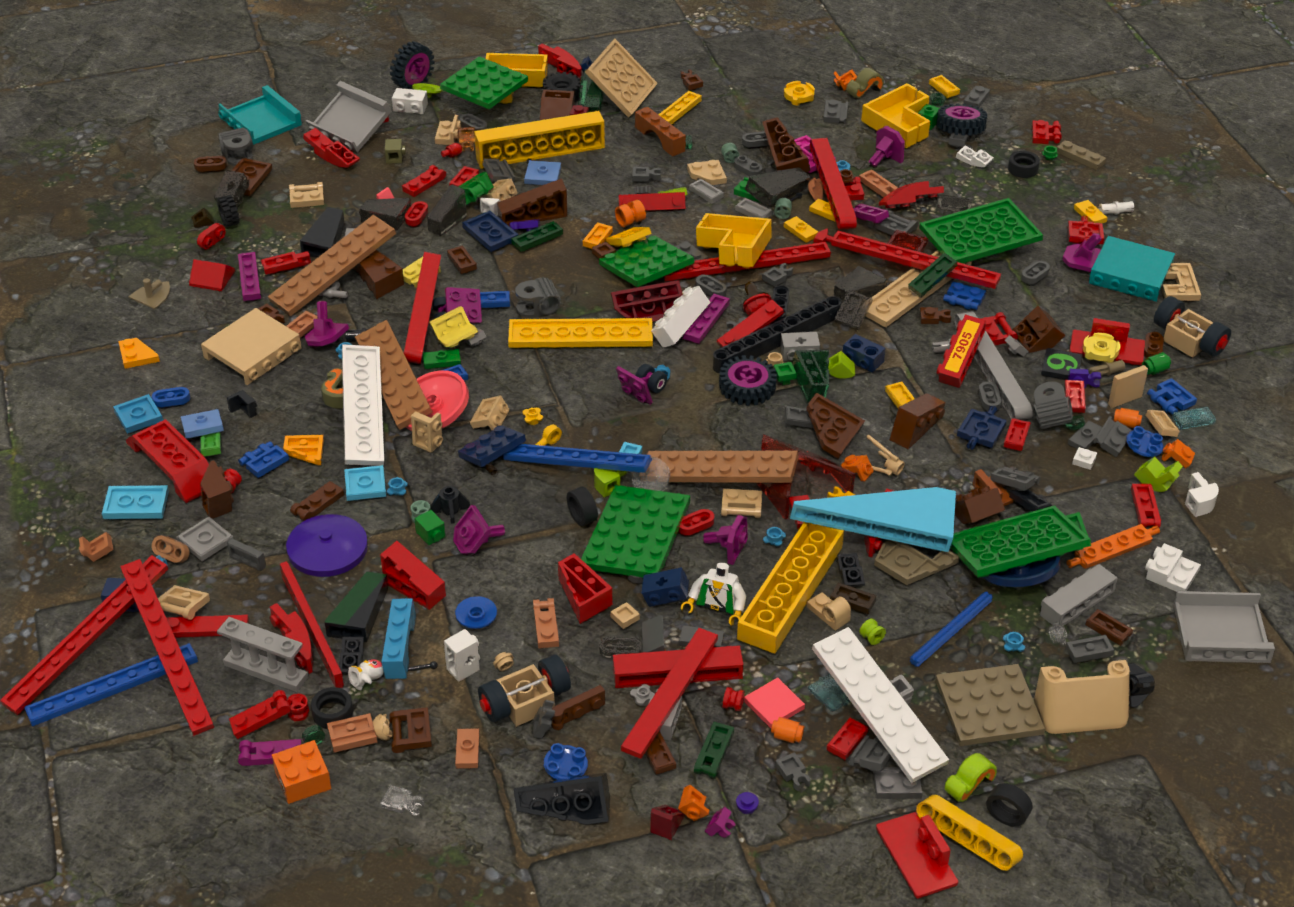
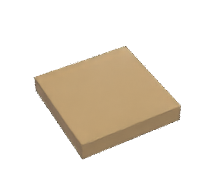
(1128, 386)

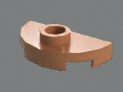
(816, 188)

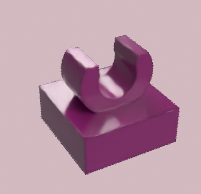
(718, 823)

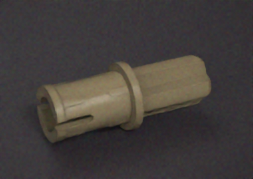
(1108, 368)

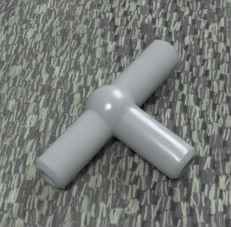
(333, 291)

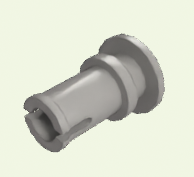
(940, 346)

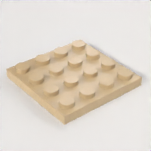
(621, 77)

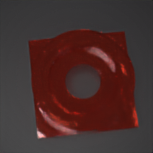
(908, 240)

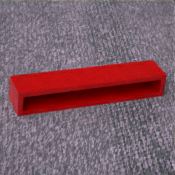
(653, 667)

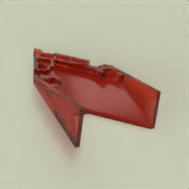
(780, 492)

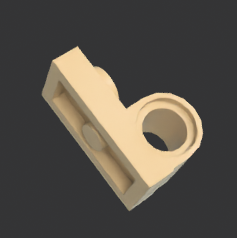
(832, 612)

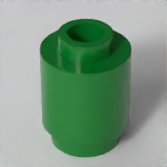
(1157, 363)

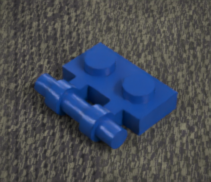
(964, 295)
(1176, 396)
(263, 459)

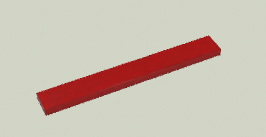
(311, 625)
(669, 693)

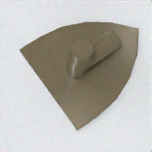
(151, 294)

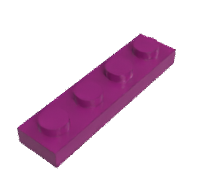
(249, 276)
(707, 319)

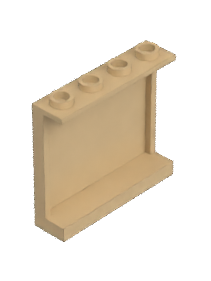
(252, 344)

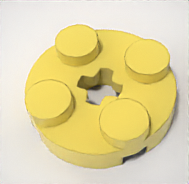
(1092, 347)

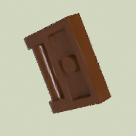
(418, 729)

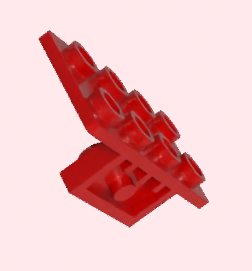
(1130, 349)
(919, 853)

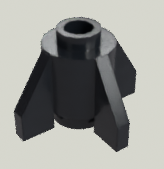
(449, 501)
(1140, 685)

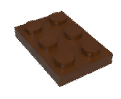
(254, 171)

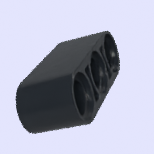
(781, 297)

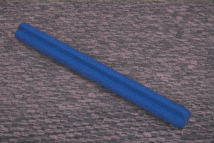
(950, 629)

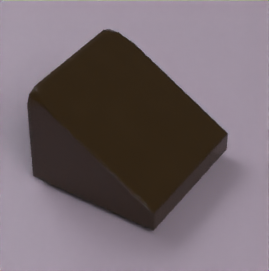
(202, 218)

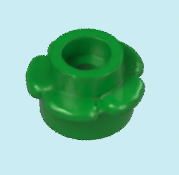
(1050, 152)

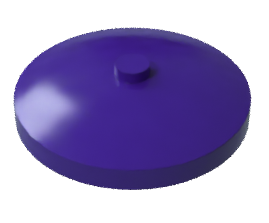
(327, 545)

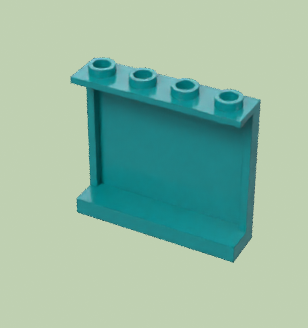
(262, 116)
(1131, 268)

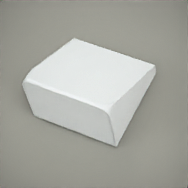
(489, 204)

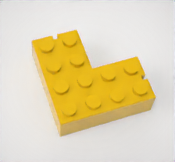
(532, 65)
(900, 112)
(737, 237)

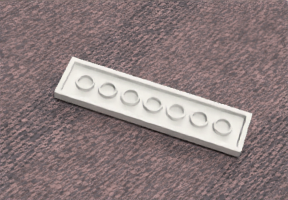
(362, 405)
(880, 705)

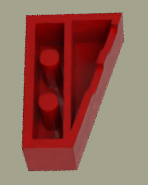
(411, 576)
(583, 588)

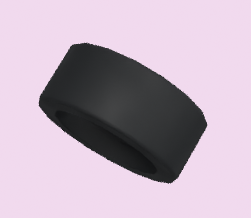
(1025, 157)
(582, 506)
(329, 695)
(1016, 797)

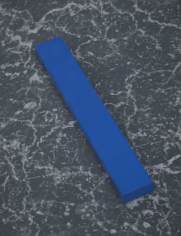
(579, 457)
(101, 688)

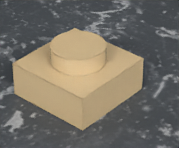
(625, 615)

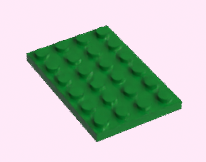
(981, 231)
(635, 531)
(1018, 541)

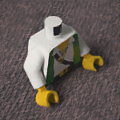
(719, 592)

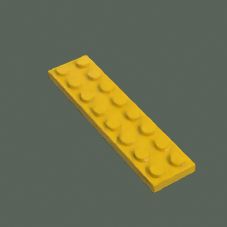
(580, 332)

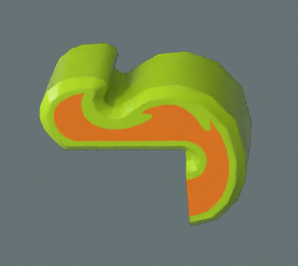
(969, 776)

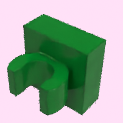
(785, 372)

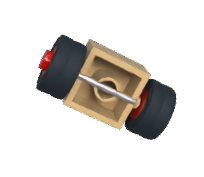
(1189, 330)
(524, 691)

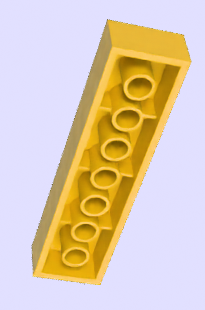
(541, 138)
(789, 586)

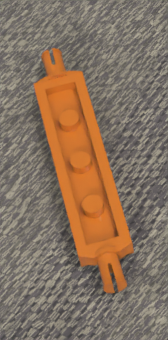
(1113, 546)

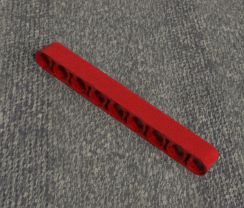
(833, 184)
(422, 307)

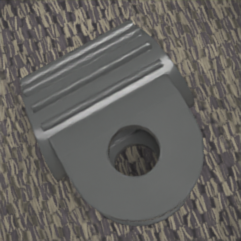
(235, 144)
(543, 298)
(1052, 409)

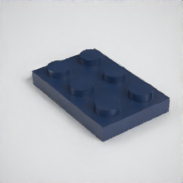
(489, 230)
(491, 445)

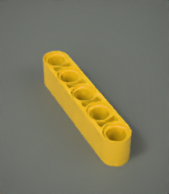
(962, 824)

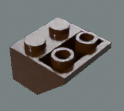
(556, 104)
(1038, 331)
(216, 492)
(978, 504)

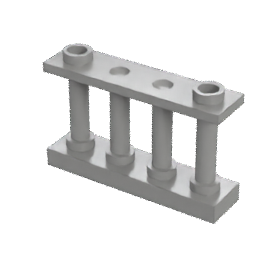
(260, 666)

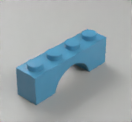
(395, 652)

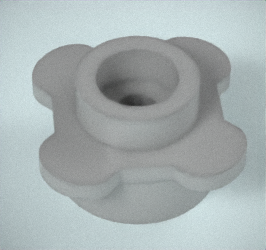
(642, 695)

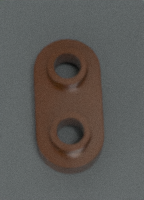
(210, 163)
(1153, 344)

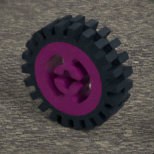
(412, 65)
(962, 119)
(747, 388)

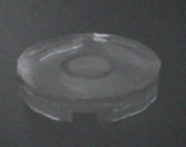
(655, 478)

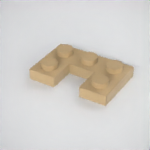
(1186, 286)

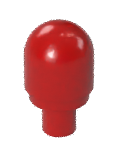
(452, 150)

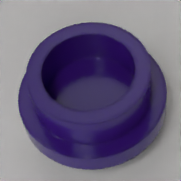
(747, 802)

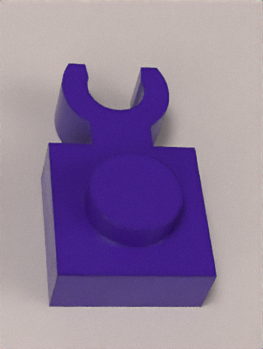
(528, 224)
(1083, 375)

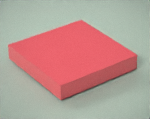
(774, 701)

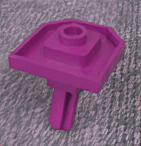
(888, 144)
(1083, 255)
(324, 329)
(474, 531)
(730, 537)

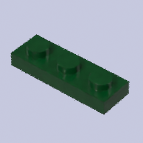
(537, 236)
(932, 275)

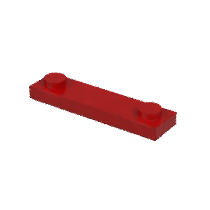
(656, 201)
(753, 323)
(200, 625)

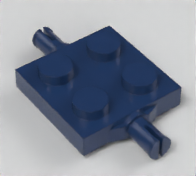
(981, 428)

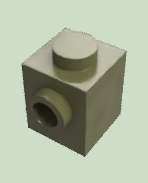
(394, 151)

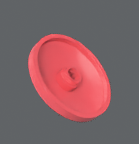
(445, 394)

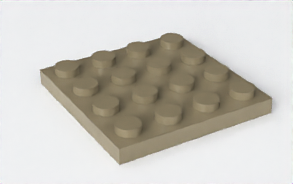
(989, 705)

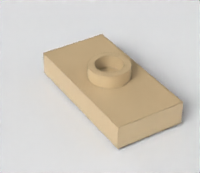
(1162, 423)

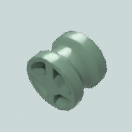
(733, 152)
(779, 211)
(418, 508)

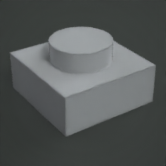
(477, 338)
(1015, 346)

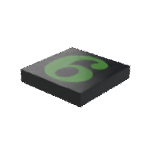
(1059, 362)

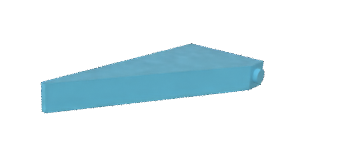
(905, 516)

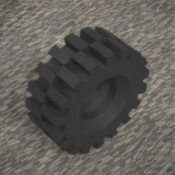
(563, 82)

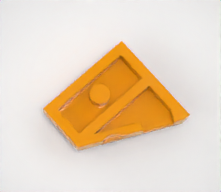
(136, 353)
(305, 447)

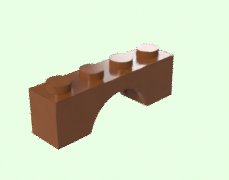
(672, 139)

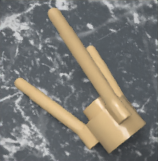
(893, 463)

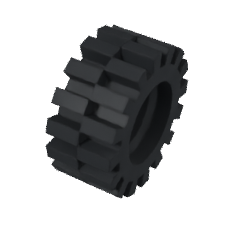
(228, 211)

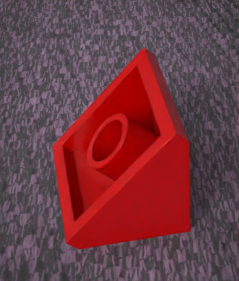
(210, 275)

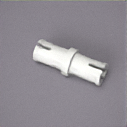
(1116, 207)

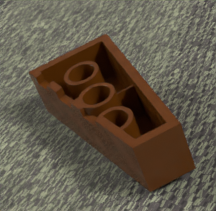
(783, 148)
(539, 203)
(380, 274)

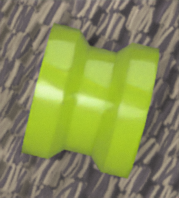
(872, 631)

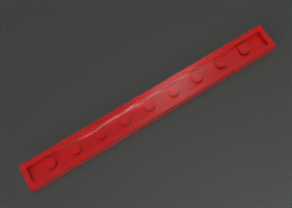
(767, 258)
(912, 258)
(77, 641)
(167, 647)

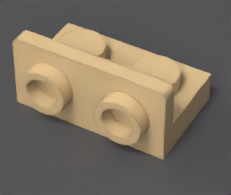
(448, 131)
(502, 190)
(490, 413)
(426, 431)

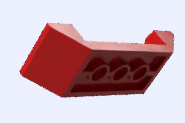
(173, 456)

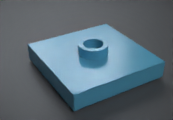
(365, 483)

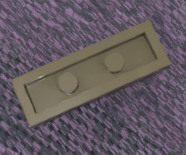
(1081, 155)

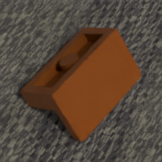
(982, 480)

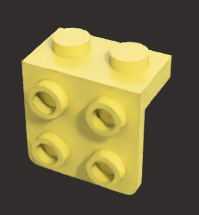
(453, 327)

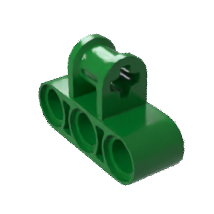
(476, 187)

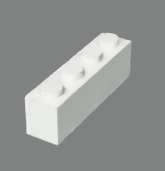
(680, 316)

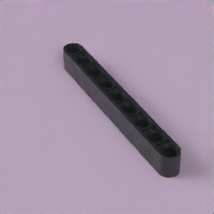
(770, 336)

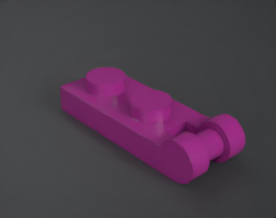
(870, 213)
(263, 751)

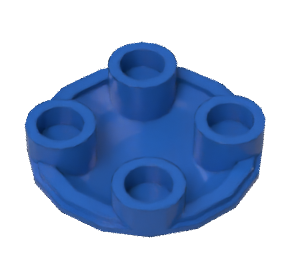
(1145, 442)
(565, 761)

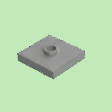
(205, 538)

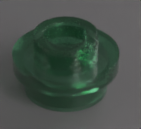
(937, 99)

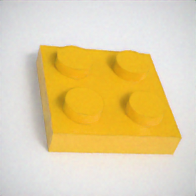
(628, 236)

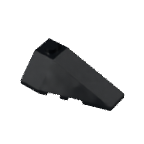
(573, 799)

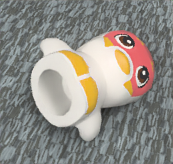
(365, 673)

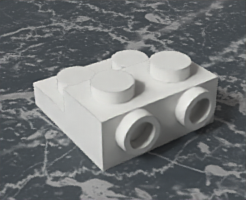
(1171, 568)

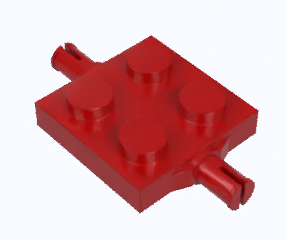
(1083, 230)

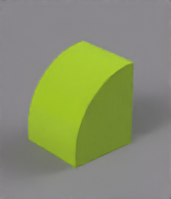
(841, 366)

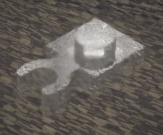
(399, 799)

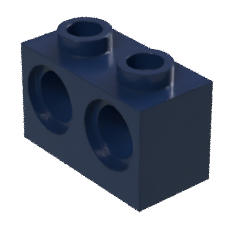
(864, 353)

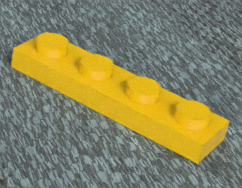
(681, 106)

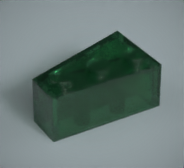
(590, 94)
(812, 372)

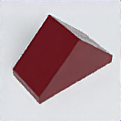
(665, 821)

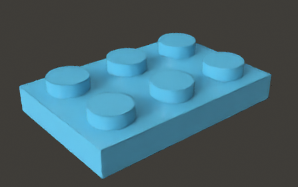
(135, 502)

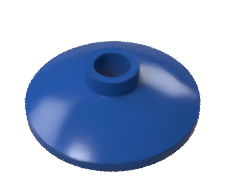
(476, 612)

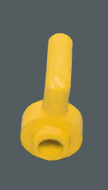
(550, 435)

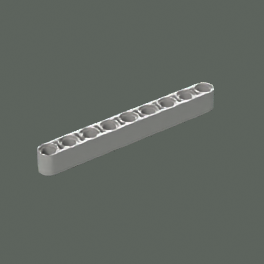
(997, 372)

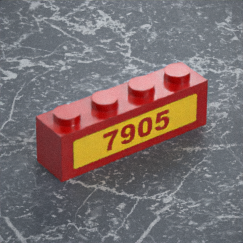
(962, 350)

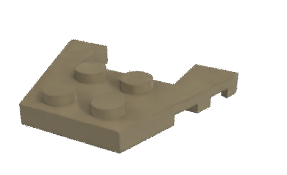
(909, 564)

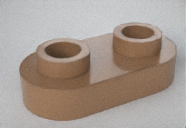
(171, 550)

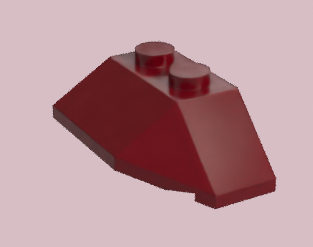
(647, 300)

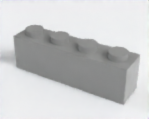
(1078, 595)

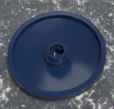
(1026, 575)

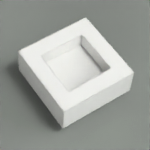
(1084, 458)

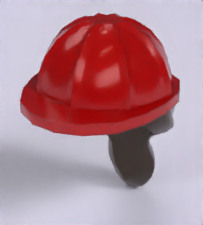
(755, 299)

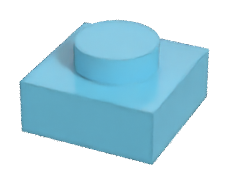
(631, 448)

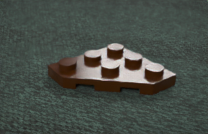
(833, 424)

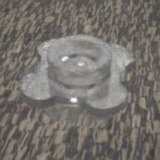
(1058, 633)

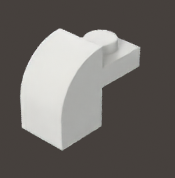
(1201, 495)

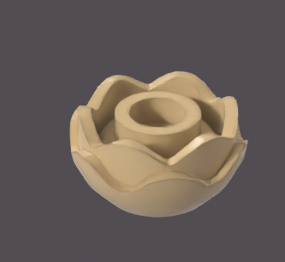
(381, 727)

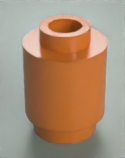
(1128, 417)
(787, 730)

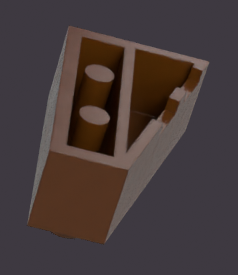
(916, 419)

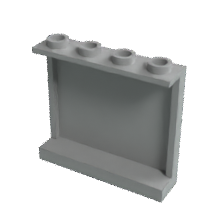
(351, 117)
(1222, 627)

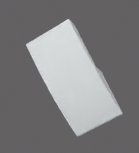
(978, 159)

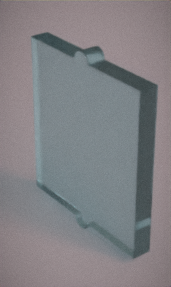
(829, 693)

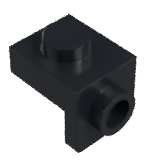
(242, 401)

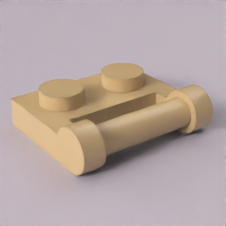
(312, 197)
(741, 502)
(189, 599)

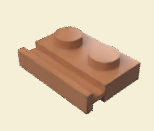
(352, 732)

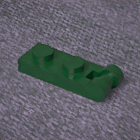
(714, 749)

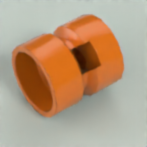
(630, 213)

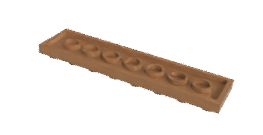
(331, 265)
(398, 381)
(730, 466)

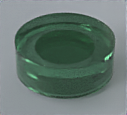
(1077, 423)
(313, 733)

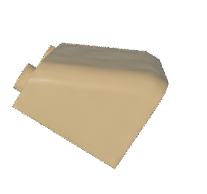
(1083, 702)

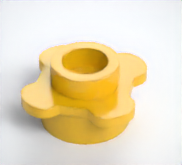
(532, 416)

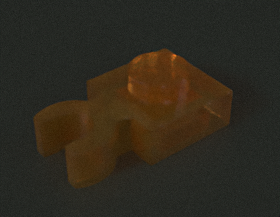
(467, 137)

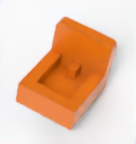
(844, 79)
(1179, 452)
(859, 465)
(693, 803)

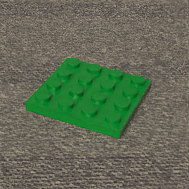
(484, 82)
(646, 261)

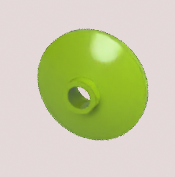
(430, 88)

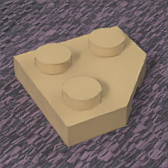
(710, 171)

